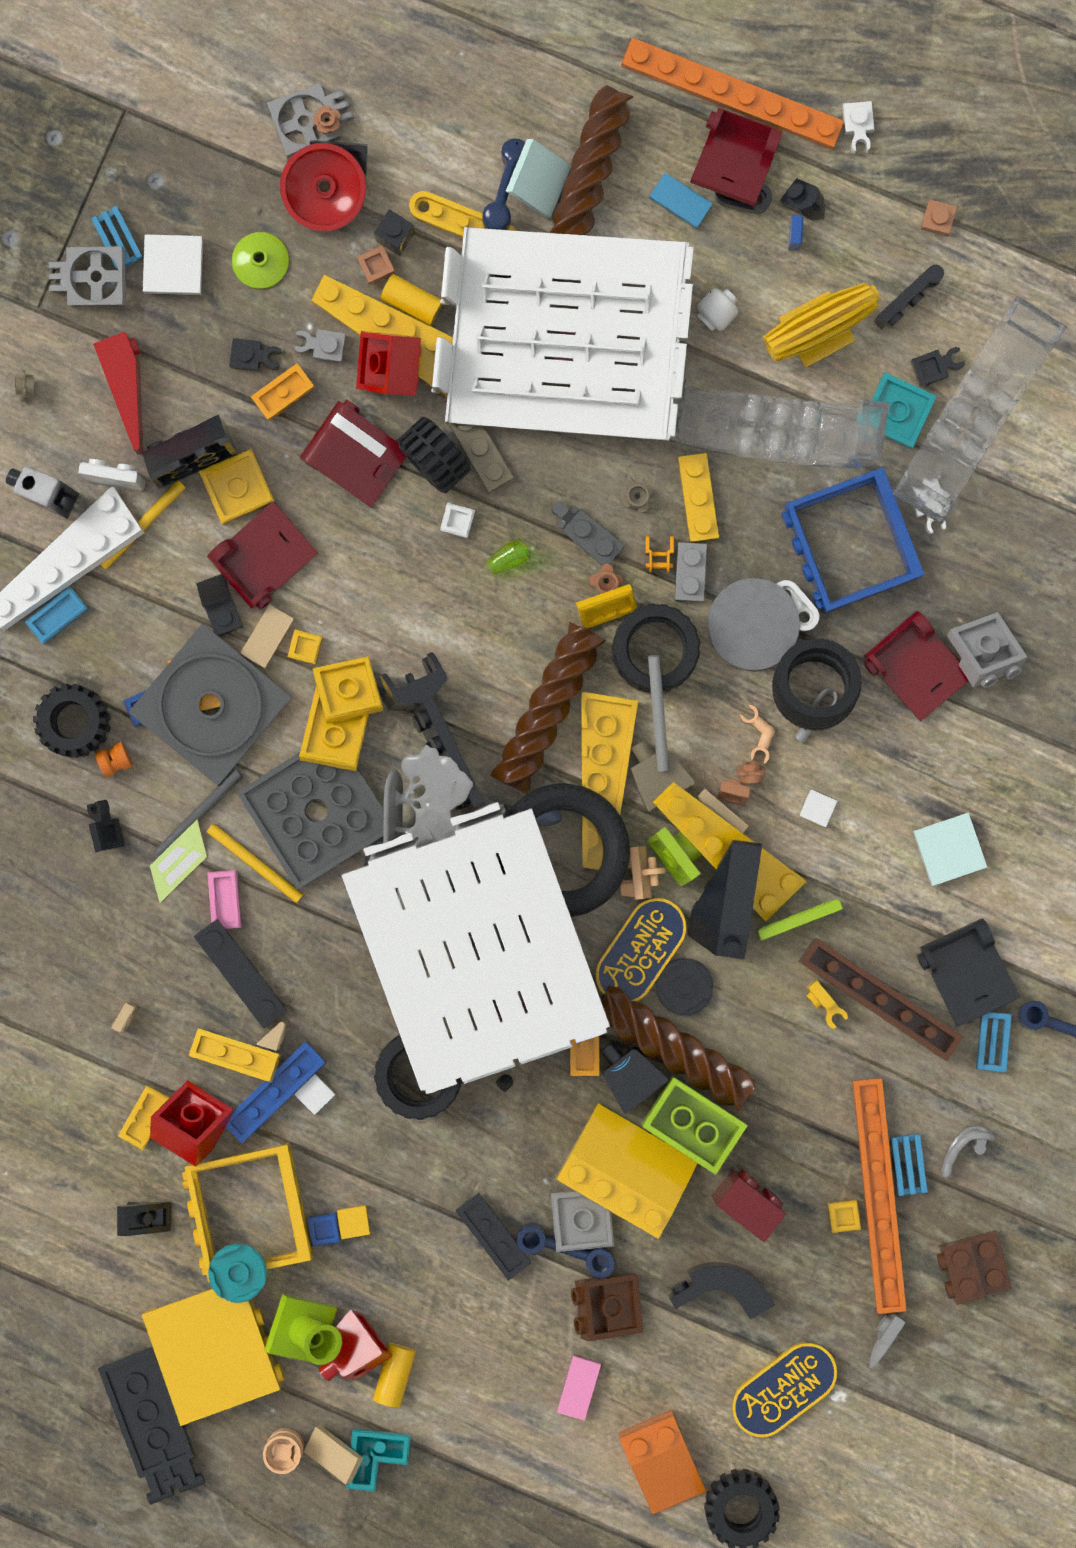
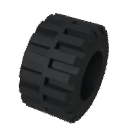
(434, 454)
(48, 714)
(741, 1484)

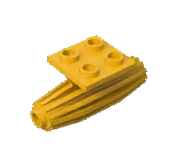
(821, 325)

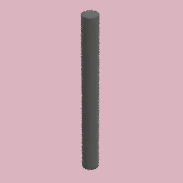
(216, 795)

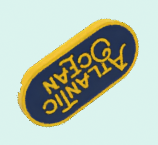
(642, 948)
(784, 1389)

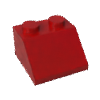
(388, 363)
(190, 1123)

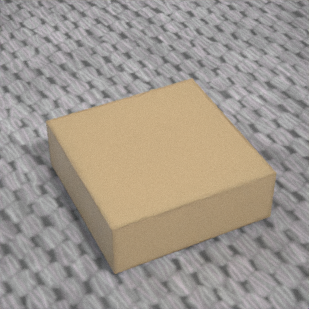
(125, 1017)

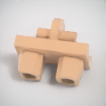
(644, 874)

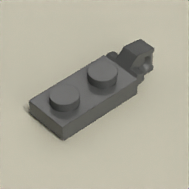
(587, 534)

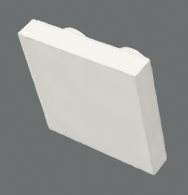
(173, 264)
(122, 476)

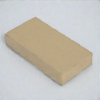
(267, 636)
(720, 809)
(333, 1454)

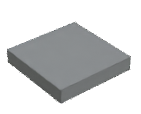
(580, 1222)

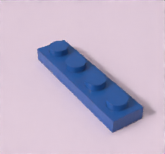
(271, 1096)

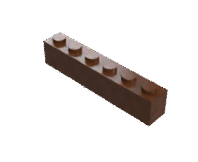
(880, 999)

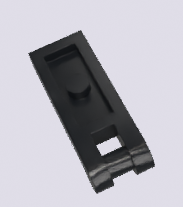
(910, 296)

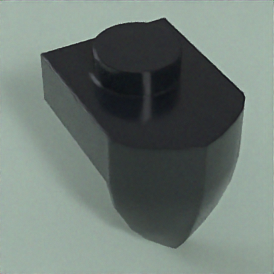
(805, 200)

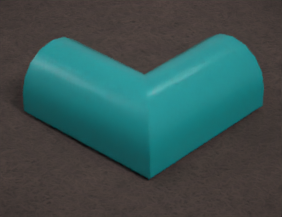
(376, 1448)

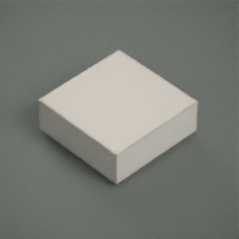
(457, 520)
(818, 808)
(315, 1094)

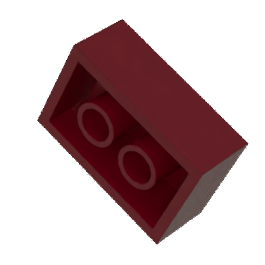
(748, 1205)

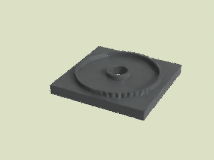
(246, 709)
(306, 846)

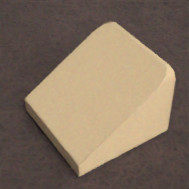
(275, 1037)

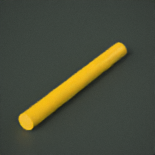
(147, 519)
(255, 863)

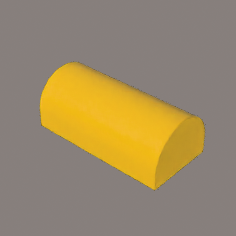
(411, 300)
(394, 1376)

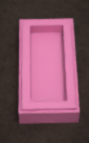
(225, 898)
(578, 1387)

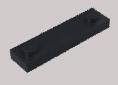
(240, 973)

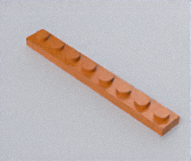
(732, 93)
(879, 1195)

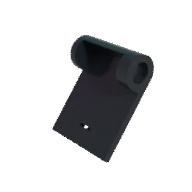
(967, 968)

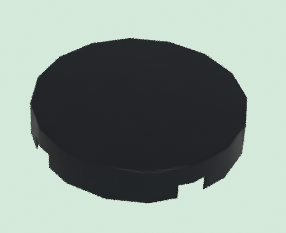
(684, 986)

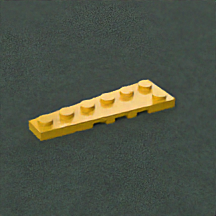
(367, 314)
(606, 748)

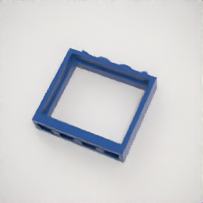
(896, 525)

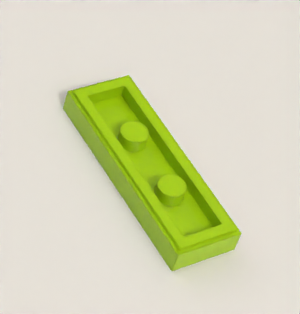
(798, 919)

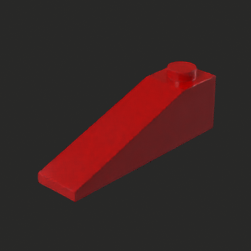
(122, 372)

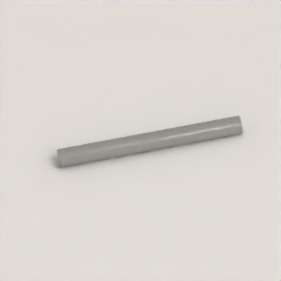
(658, 713)

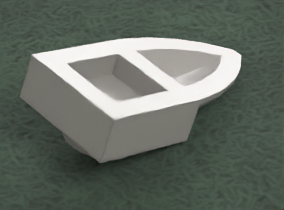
(888, 1330)

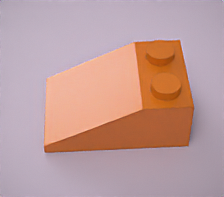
(661, 1461)

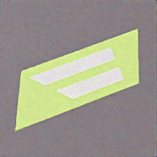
(178, 861)

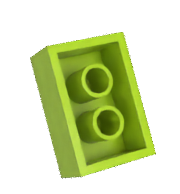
(694, 1124)

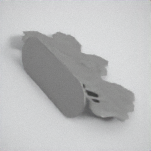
(444, 791)

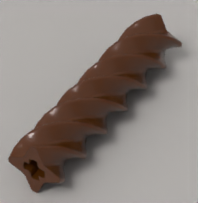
(592, 162)
(547, 707)
(678, 1050)

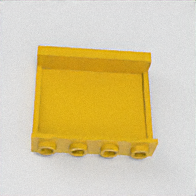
(211, 1354)

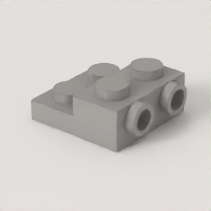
(987, 650)

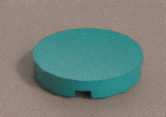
(237, 1272)

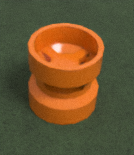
(113, 759)

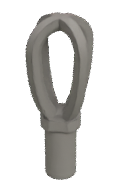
(803, 734)

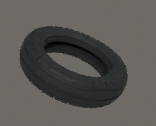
(609, 826)

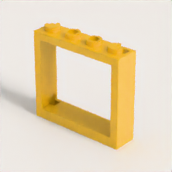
(197, 1207)

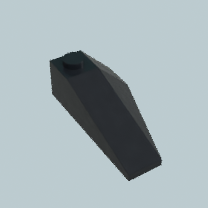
(724, 910)

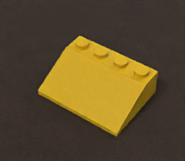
(627, 1171)

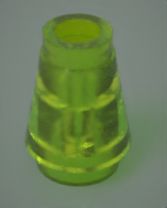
(508, 557)

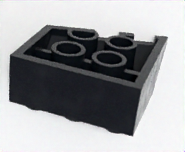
(189, 452)

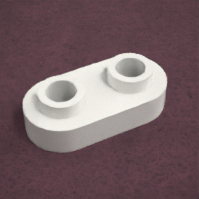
(802, 603)

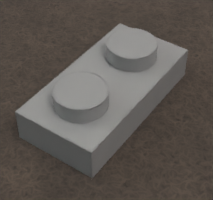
(690, 572)

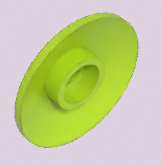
(262, 274)

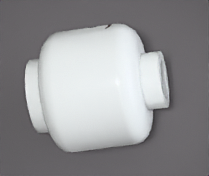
(717, 309)

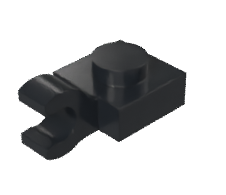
(104, 831)

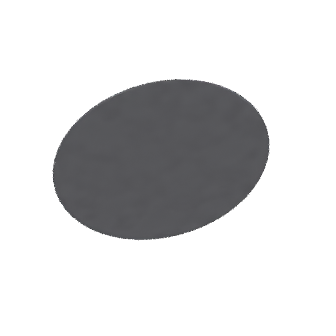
(753, 623)

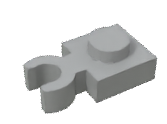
(326, 345)

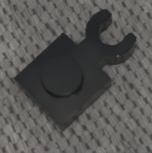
(249, 355)
(933, 368)

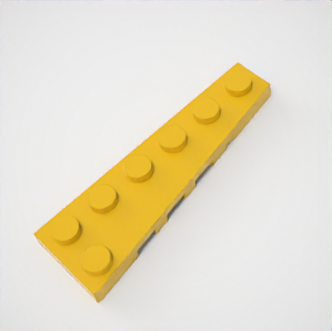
(712, 837)

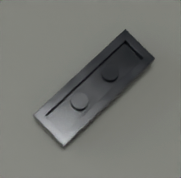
(493, 1236)

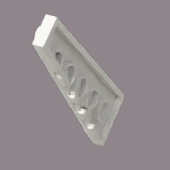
(83, 546)

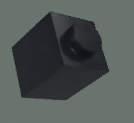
(394, 232)

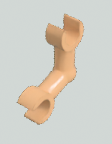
(767, 733)

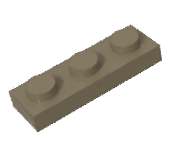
(482, 455)

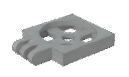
(293, 125)
(69, 276)

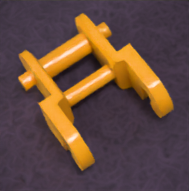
(657, 565)

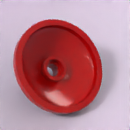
(302, 189)

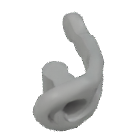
(976, 1135)

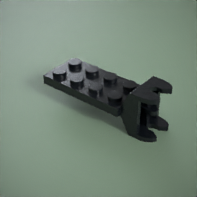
(418, 697)

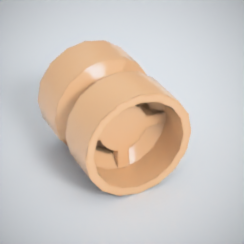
(283, 1450)

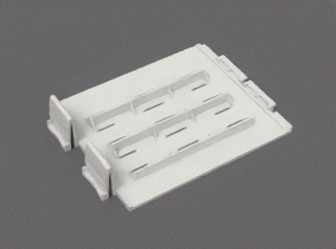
(589, 402)
(549, 958)

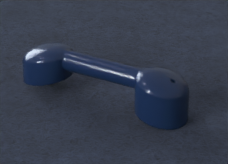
(497, 214)
(1035, 1015)
(599, 1261)

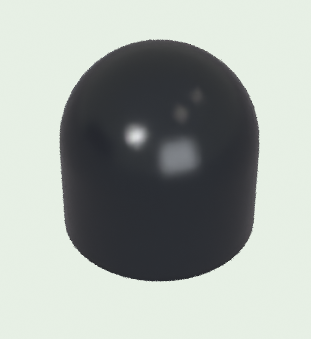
(504, 1082)

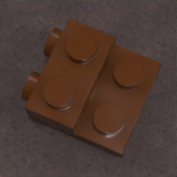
(973, 1267)
(607, 1307)

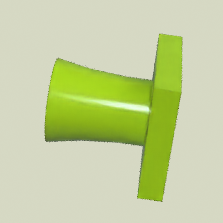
(676, 855)
(304, 1331)

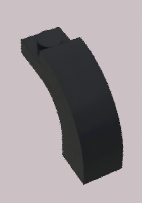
(726, 1278)

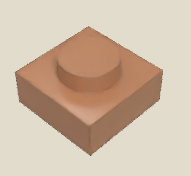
(938, 217)
(375, 264)
(733, 792)

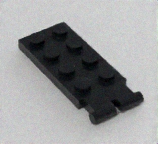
(150, 1424)

